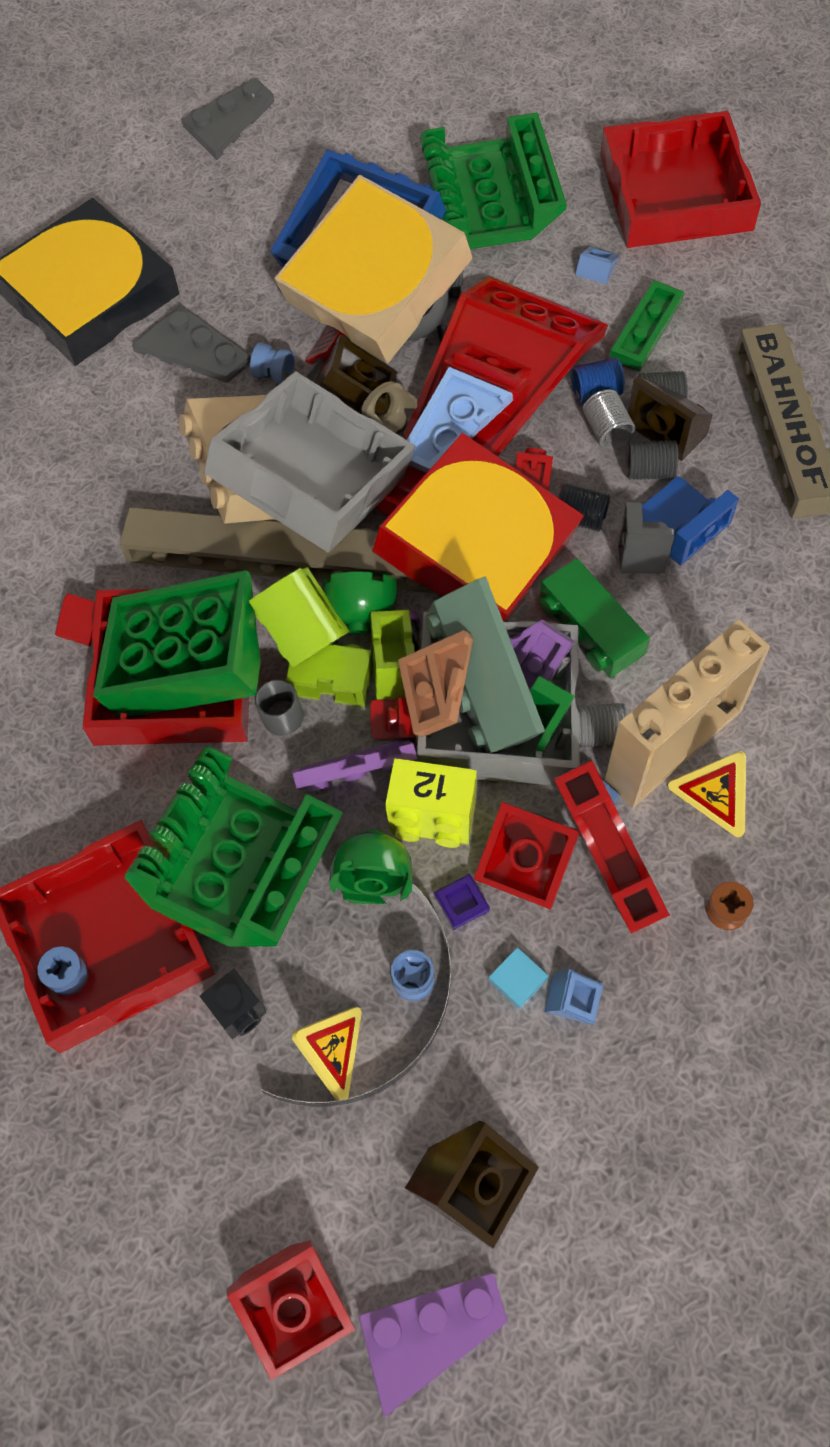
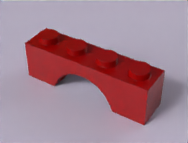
(611, 847)

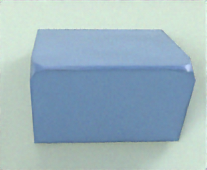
(596, 264)
(574, 996)

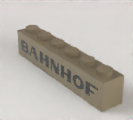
(786, 419)

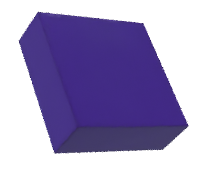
(461, 901)

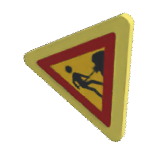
(717, 791)
(331, 1049)

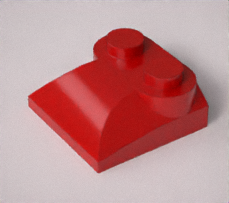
(527, 855)
(289, 1308)

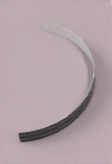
(404, 1072)

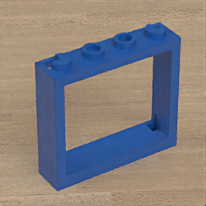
(322, 185)

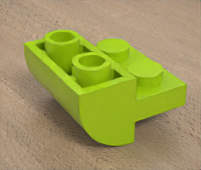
(298, 616)

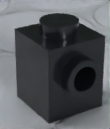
(234, 1004)

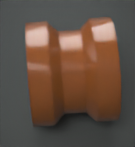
(725, 914)

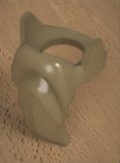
(395, 417)

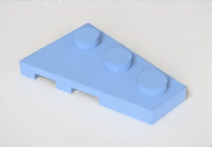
(456, 407)

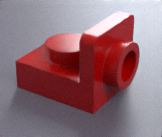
(535, 465)
(390, 719)

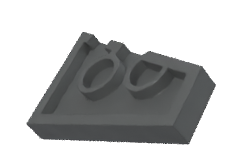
(228, 116)
(193, 344)

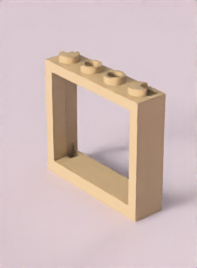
(685, 713)

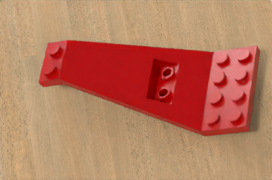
(509, 343)

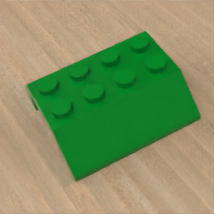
(496, 187)
(231, 856)

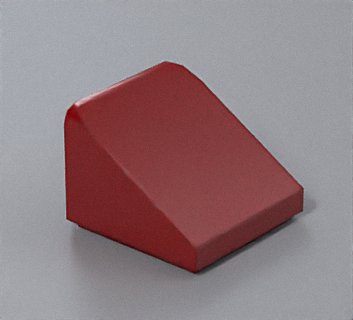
(76, 619)

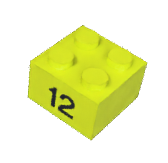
(431, 802)

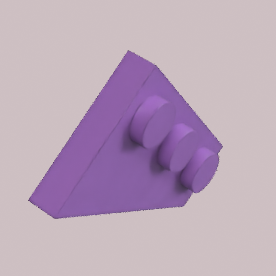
(353, 765)
(427, 1335)

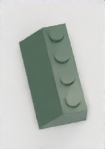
(494, 684)

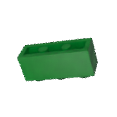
(603, 625)

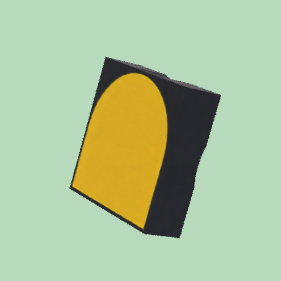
(85, 280)

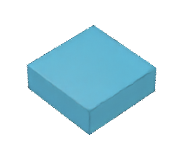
(518, 978)

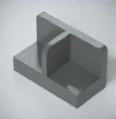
(643, 545)

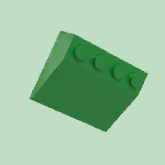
(180, 647)

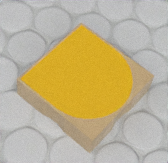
(374, 267)

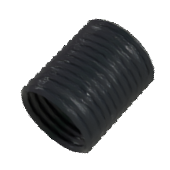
(587, 502)

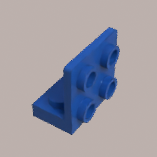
(690, 515)

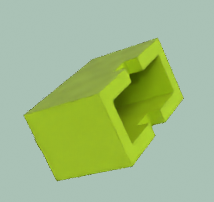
(389, 642)
(336, 672)

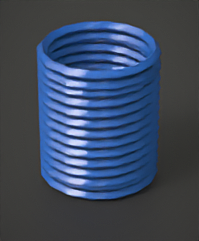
(597, 377)

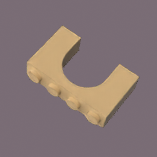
(200, 423)

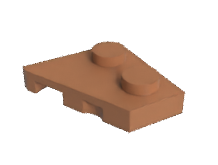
(435, 682)

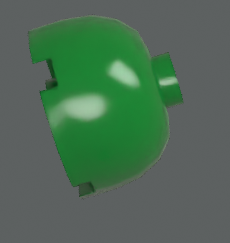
(357, 595)
(371, 867)

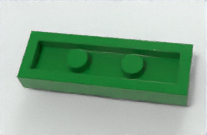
(647, 325)

